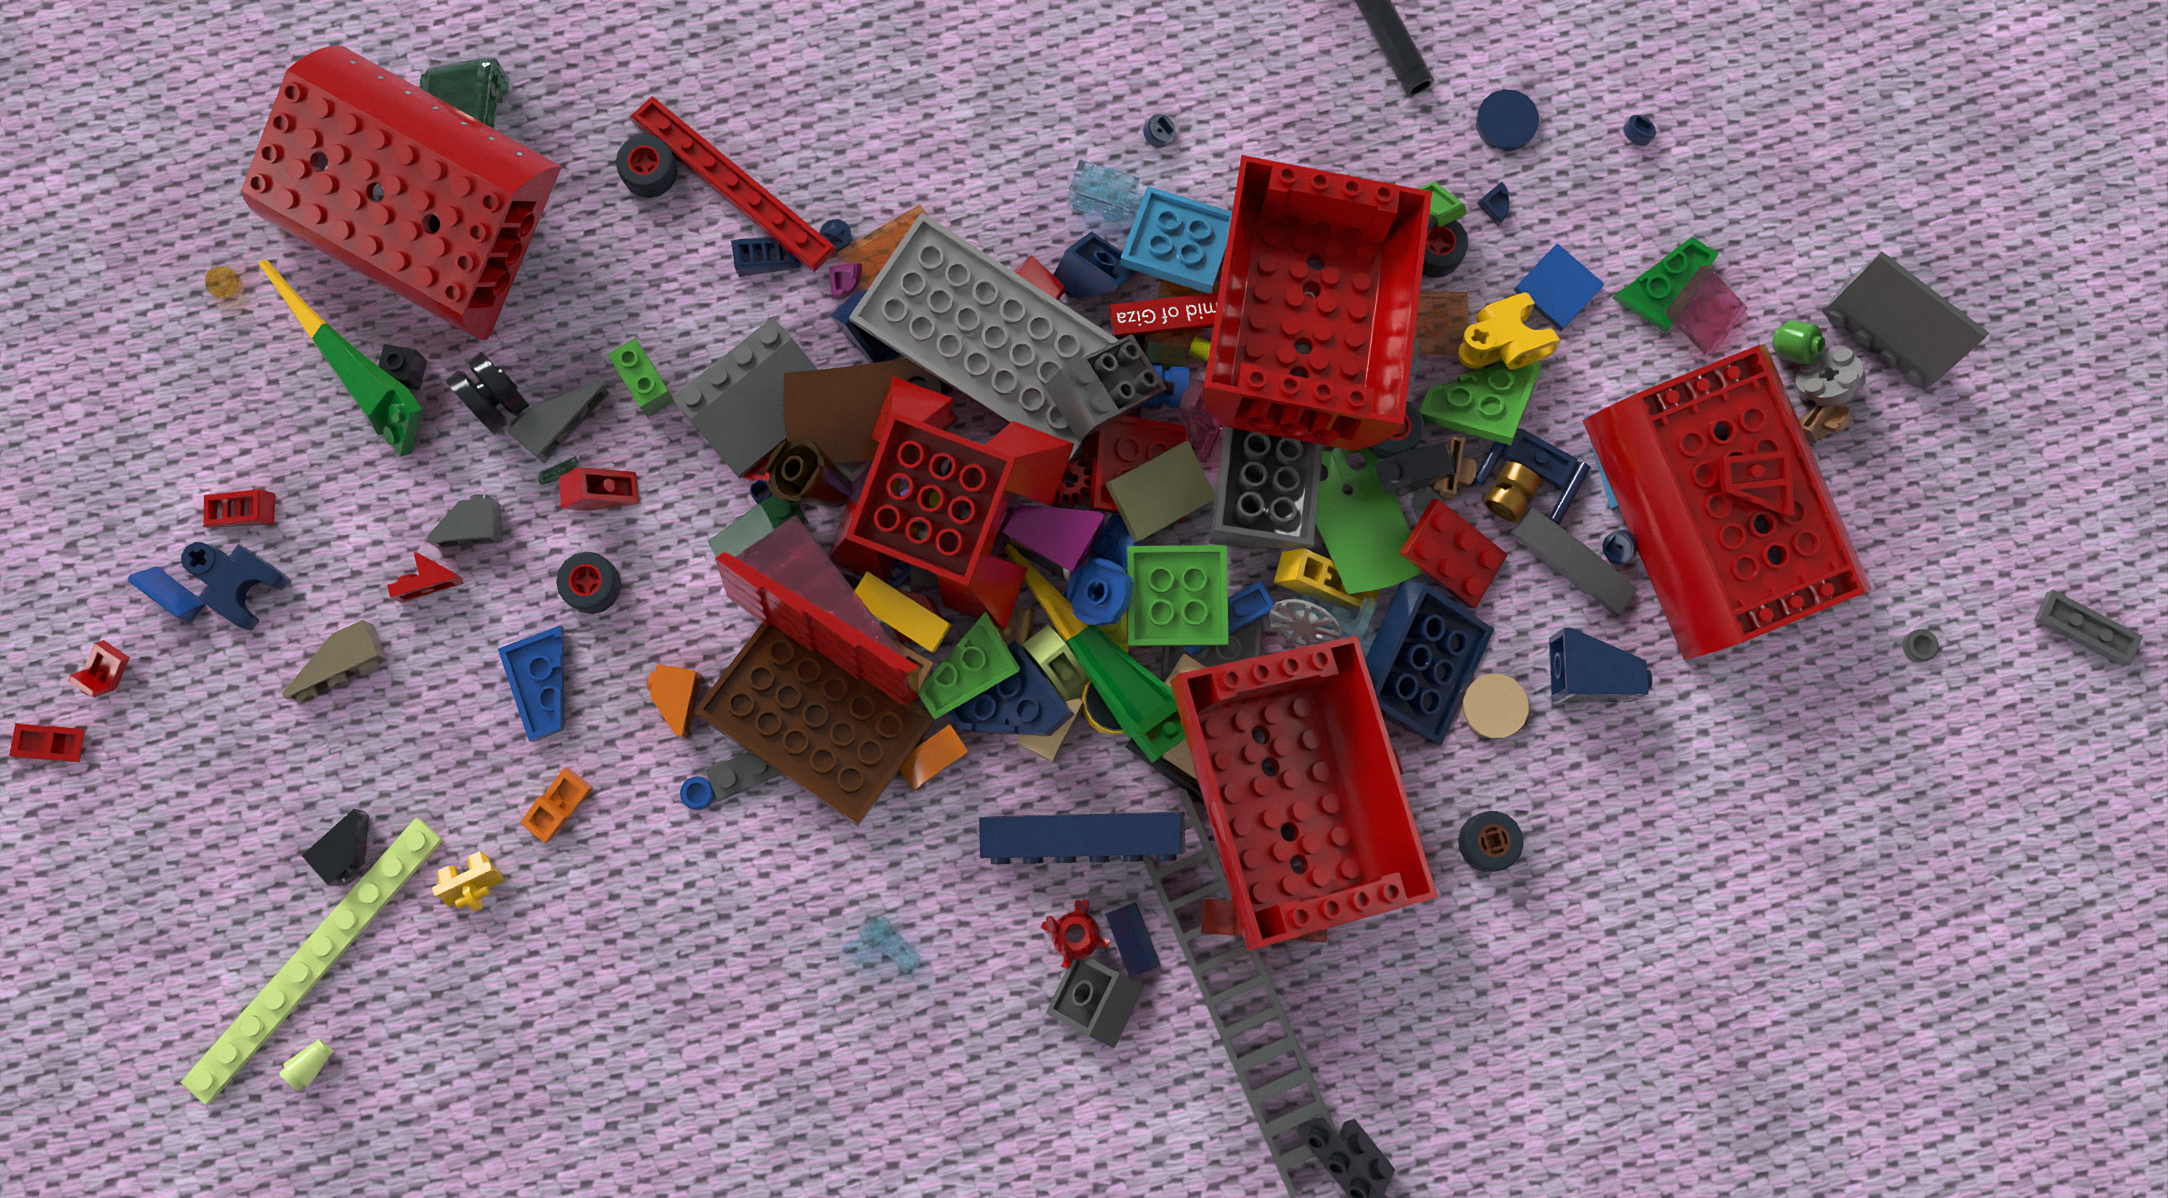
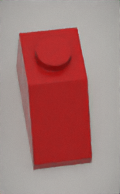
(597, 489)

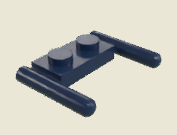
(1543, 459)

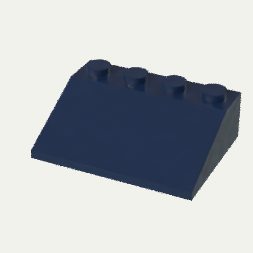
(1425, 659)

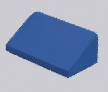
(167, 593)

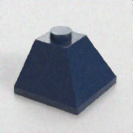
(1092, 267)
(867, 344)

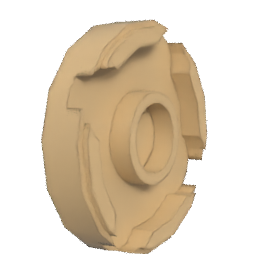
(1495, 706)

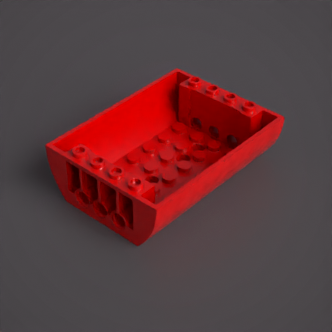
(1357, 327)
(1703, 542)
(1329, 785)

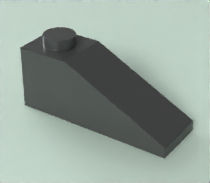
(551, 423)

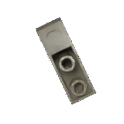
(339, 658)

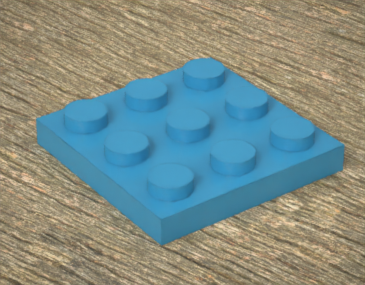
(1177, 240)

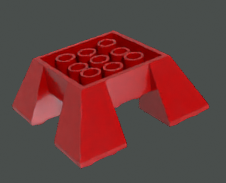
(985, 476)

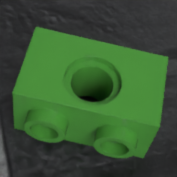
(641, 377)

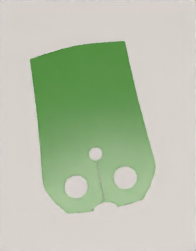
(1362, 529)

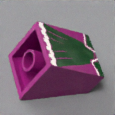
(1053, 536)

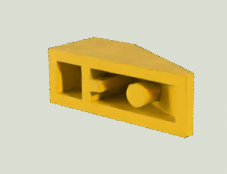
(1314, 574)

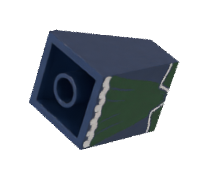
(1594, 670)

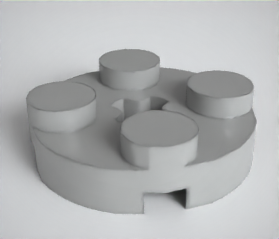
(1847, 374)

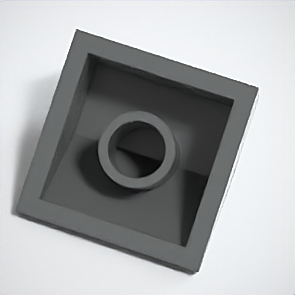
(1095, 1000)

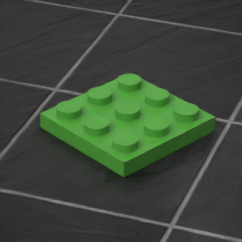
(1178, 595)

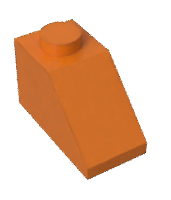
(675, 696)

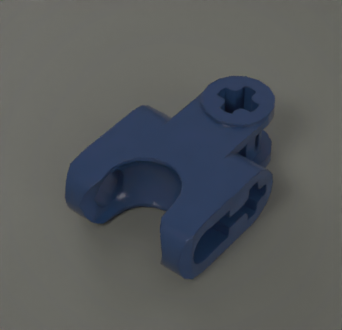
(230, 579)

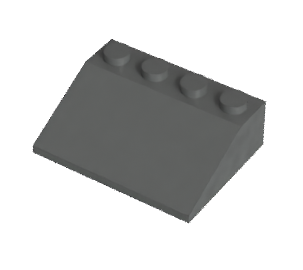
(1903, 321)
(742, 397)
(1265, 491)

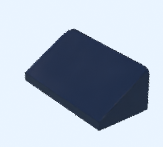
(1132, 939)

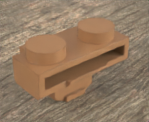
(1823, 420)
(1465, 469)

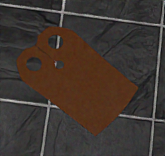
(843, 405)

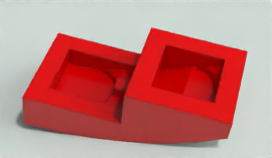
(47, 742)

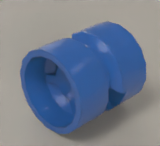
(1180, 380)

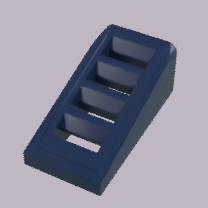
(767, 266)

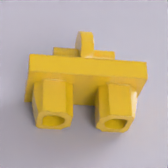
(469, 886)

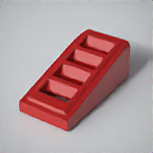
(260, 508)

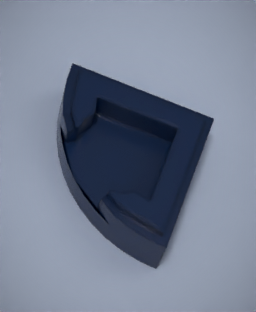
(1496, 203)

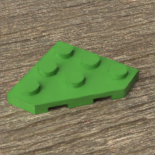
(1483, 401)

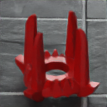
(1059, 928)

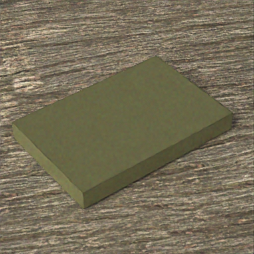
(1160, 491)

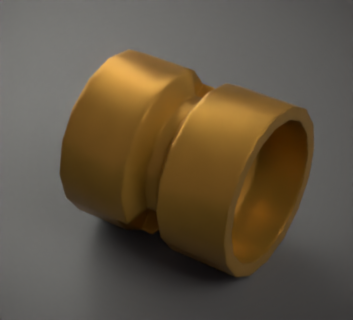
(1514, 487)

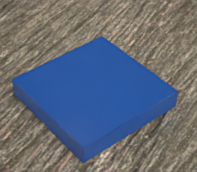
(1559, 286)

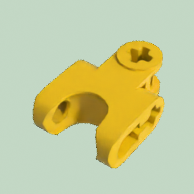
(1505, 337)

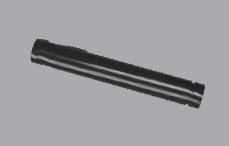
(1396, 45)

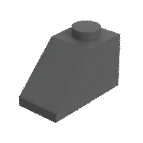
(469, 523)

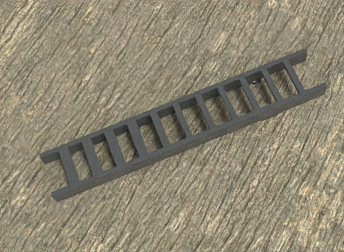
(1260, 1055)

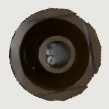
(806, 475)

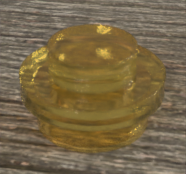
(221, 281)

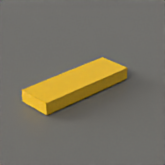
(902, 612)

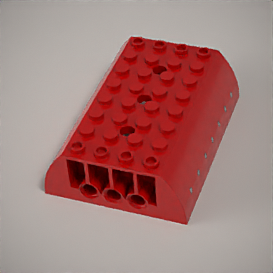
(429, 162)

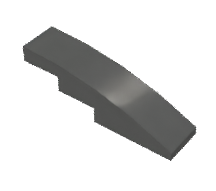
(1574, 560)

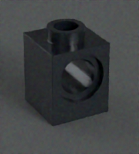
(404, 365)

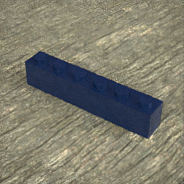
(1082, 835)

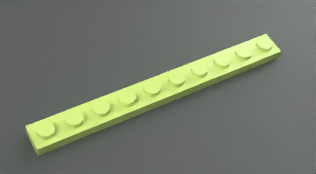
(311, 961)

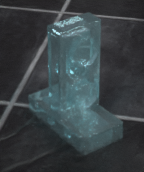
(1347, 624)

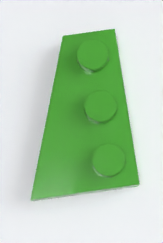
(969, 669)

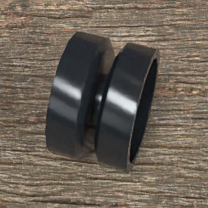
(488, 392)

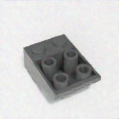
(1104, 386)

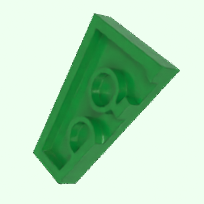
(1660, 285)

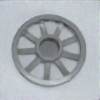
(1303, 623)

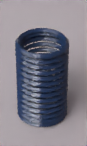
(757, 487)

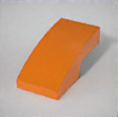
(933, 757)
(556, 805)

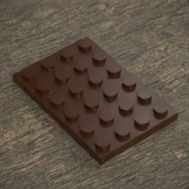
(814, 721)

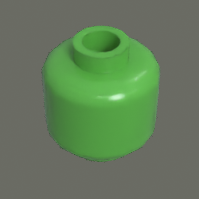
(1798, 342)

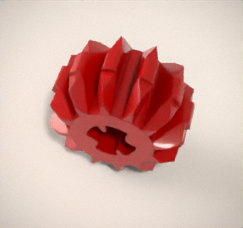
(1079, 489)

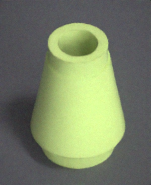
(305, 1066)

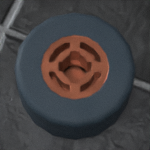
(1478, 839)

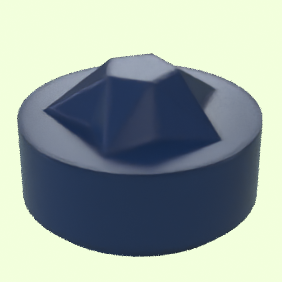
(1159, 130)
(1639, 130)
(837, 233)
(1620, 546)

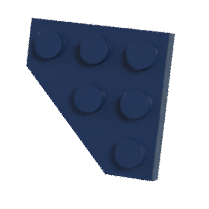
(1017, 705)

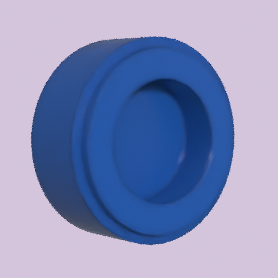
(697, 793)

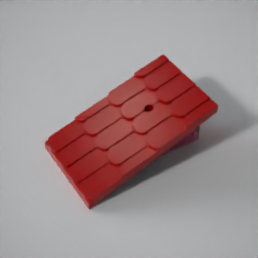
(800, 591)

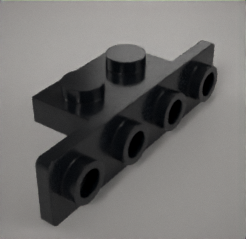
(1349, 1157)

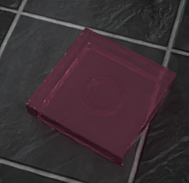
(1706, 310)

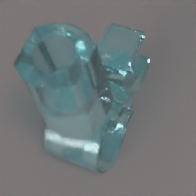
(879, 931)

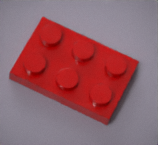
(1453, 553)

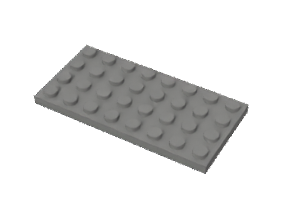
(977, 326)

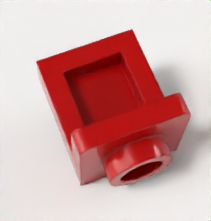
(101, 671)

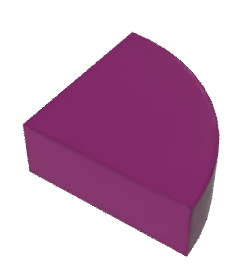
(844, 279)

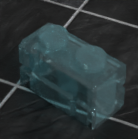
(1103, 191)

